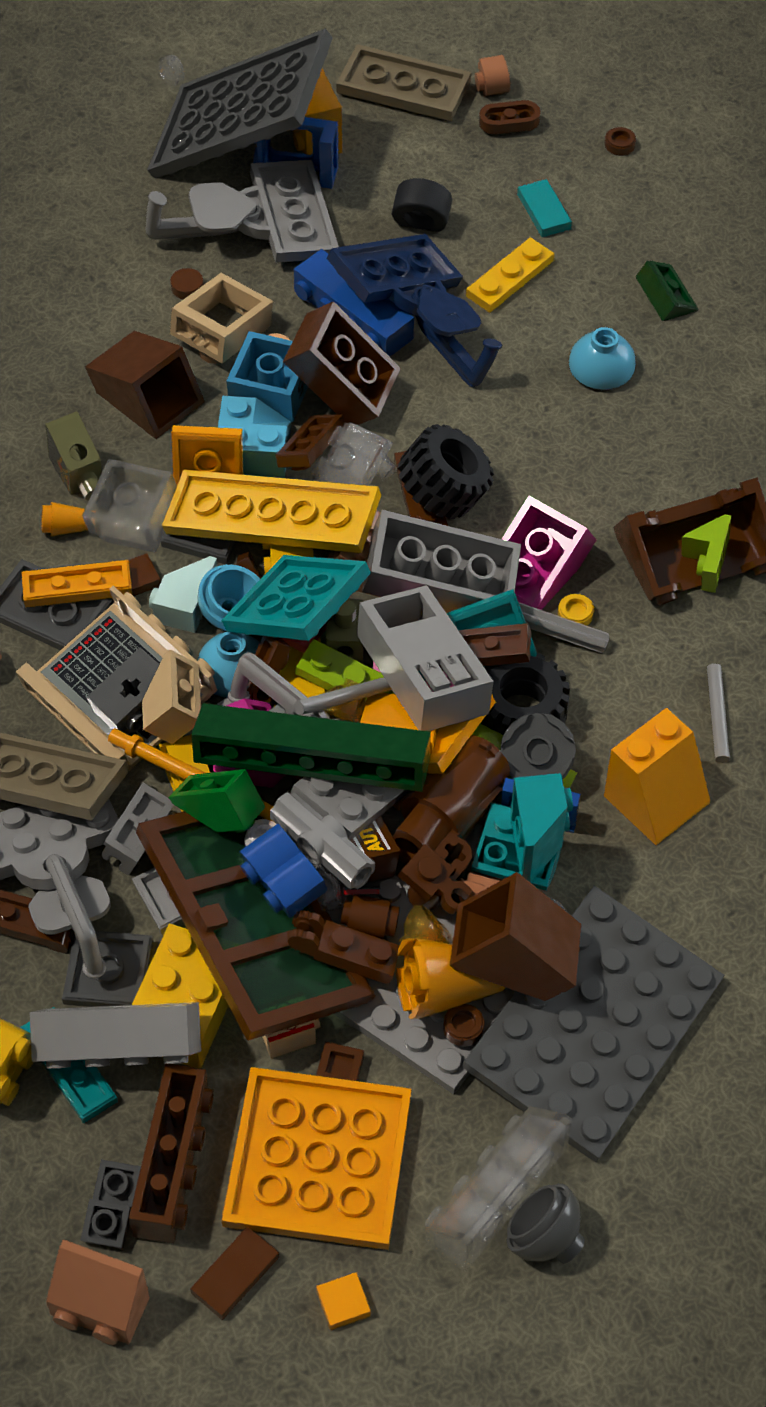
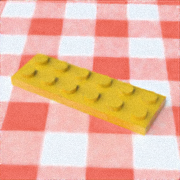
(272, 510)

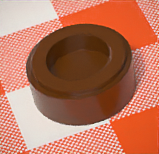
(620, 141)
(185, 282)
(463, 1025)

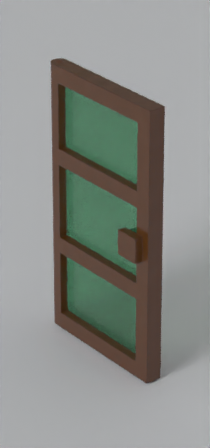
(239, 932)

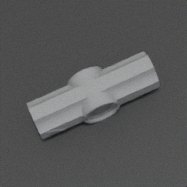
(322, 840)

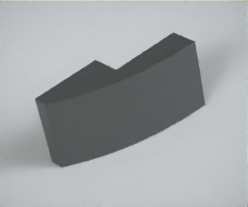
(111, 1204)

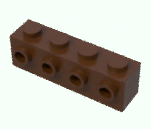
(169, 1154)

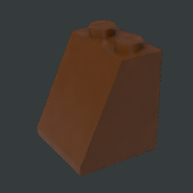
(147, 382)
(517, 939)

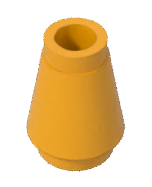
(62, 519)

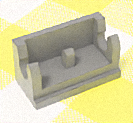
(123, 840)

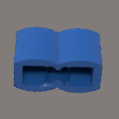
(283, 872)

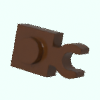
(430, 874)

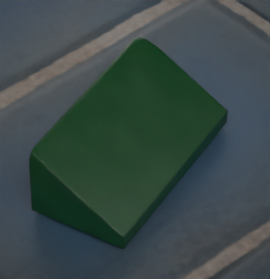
(665, 290)

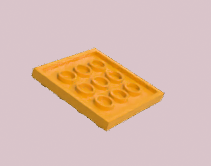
(318, 1158)

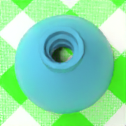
(602, 359)
(223, 589)
(225, 662)

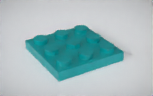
(296, 597)

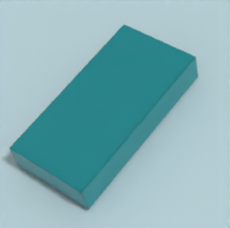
(544, 208)

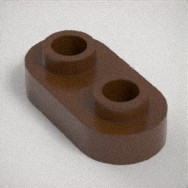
(509, 117)

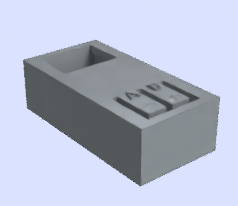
(415, 634)

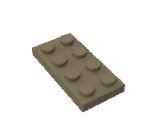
(404, 82)
(57, 776)

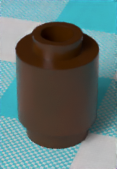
(371, 916)

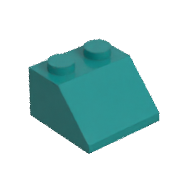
(539, 820)

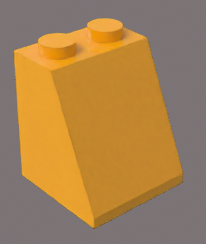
(657, 777)

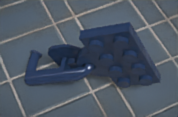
(415, 279)

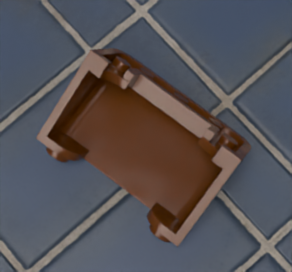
(655, 540)

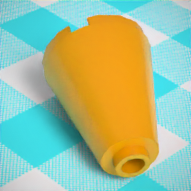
(430, 984)

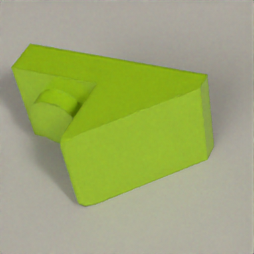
(709, 546)

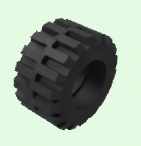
(445, 471)
(530, 678)

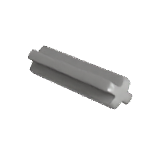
(565, 629)

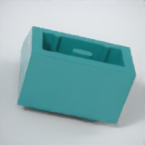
(497, 850)

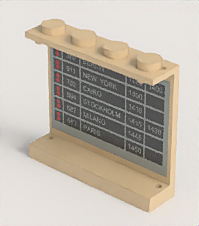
(91, 658)

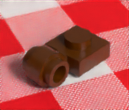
(276, 655)

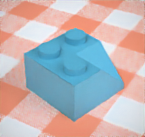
(263, 433)

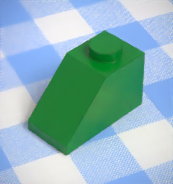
(220, 800)

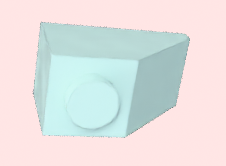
(176, 598)

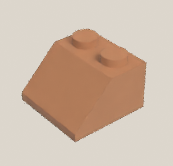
(97, 1293)

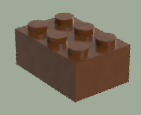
(342, 364)

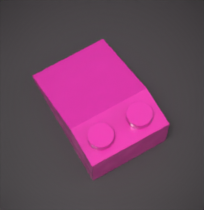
(549, 551)

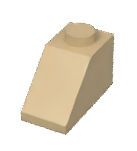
(172, 698)

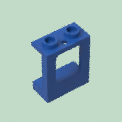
(324, 150)

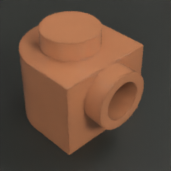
(492, 76)

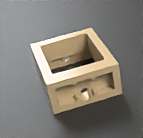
(220, 342)

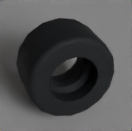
(422, 205)

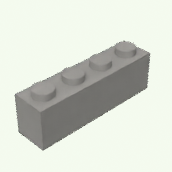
(115, 1032)

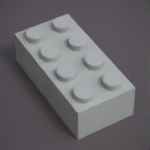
(451, 561)

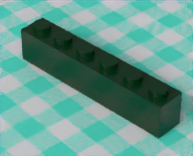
(311, 747)

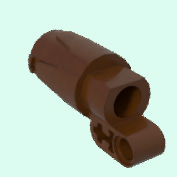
(451, 808)

